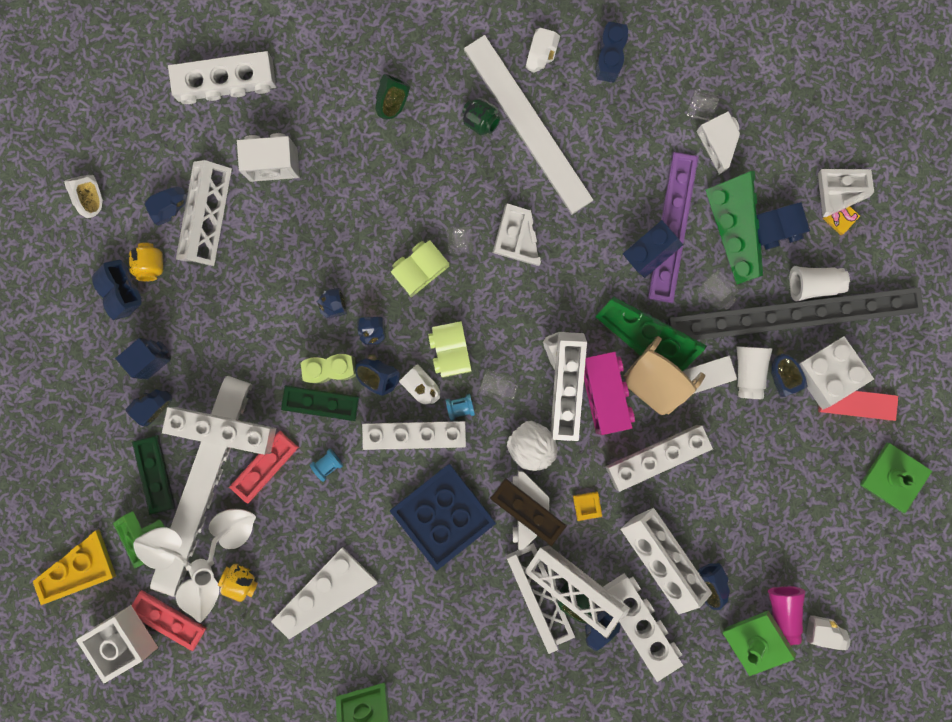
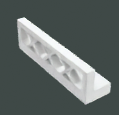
(195, 209)
(585, 585)
(532, 603)

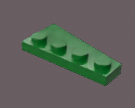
(736, 219)
(641, 329)

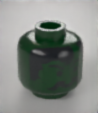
(481, 116)

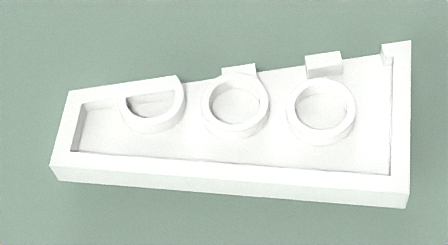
(327, 591)

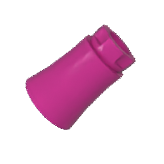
(788, 611)

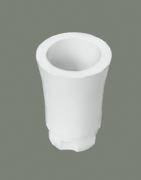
(817, 282)
(752, 371)

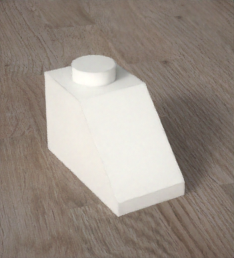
(720, 140)

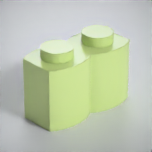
(419, 268)
(450, 349)
(322, 370)

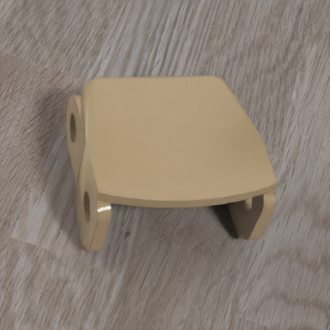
(660, 381)

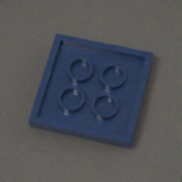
(442, 517)

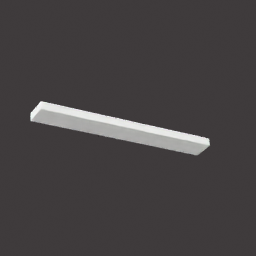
(528, 124)

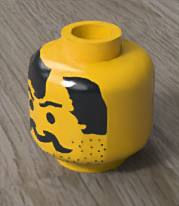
(146, 262)
(237, 582)

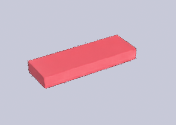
(866, 405)
(263, 468)
(168, 620)

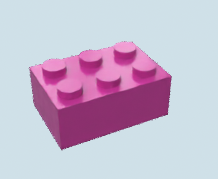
(607, 394)

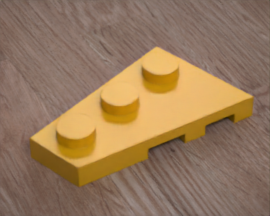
(78, 570)

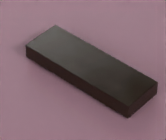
(528, 511)

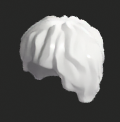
(532, 446)

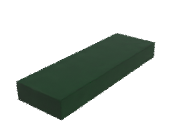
(320, 403)
(153, 474)

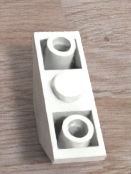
(522, 534)

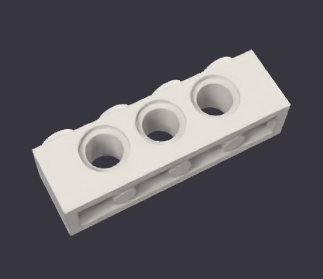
(235, 67)
(568, 386)
(219, 430)
(414, 435)
(659, 457)
(666, 561)
(667, 658)

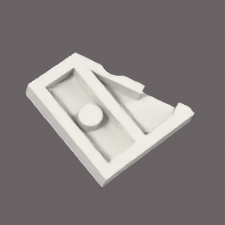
(843, 188)
(516, 236)

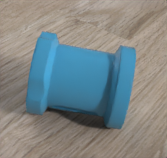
(460, 407)
(326, 465)

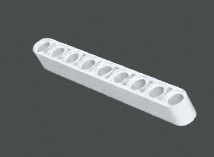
(200, 485)

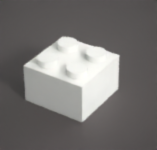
(268, 158)
(834, 373)
(117, 644)

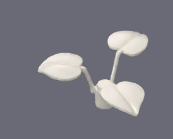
(200, 592)

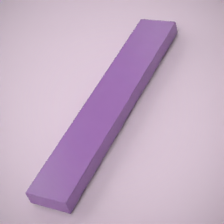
(675, 216)

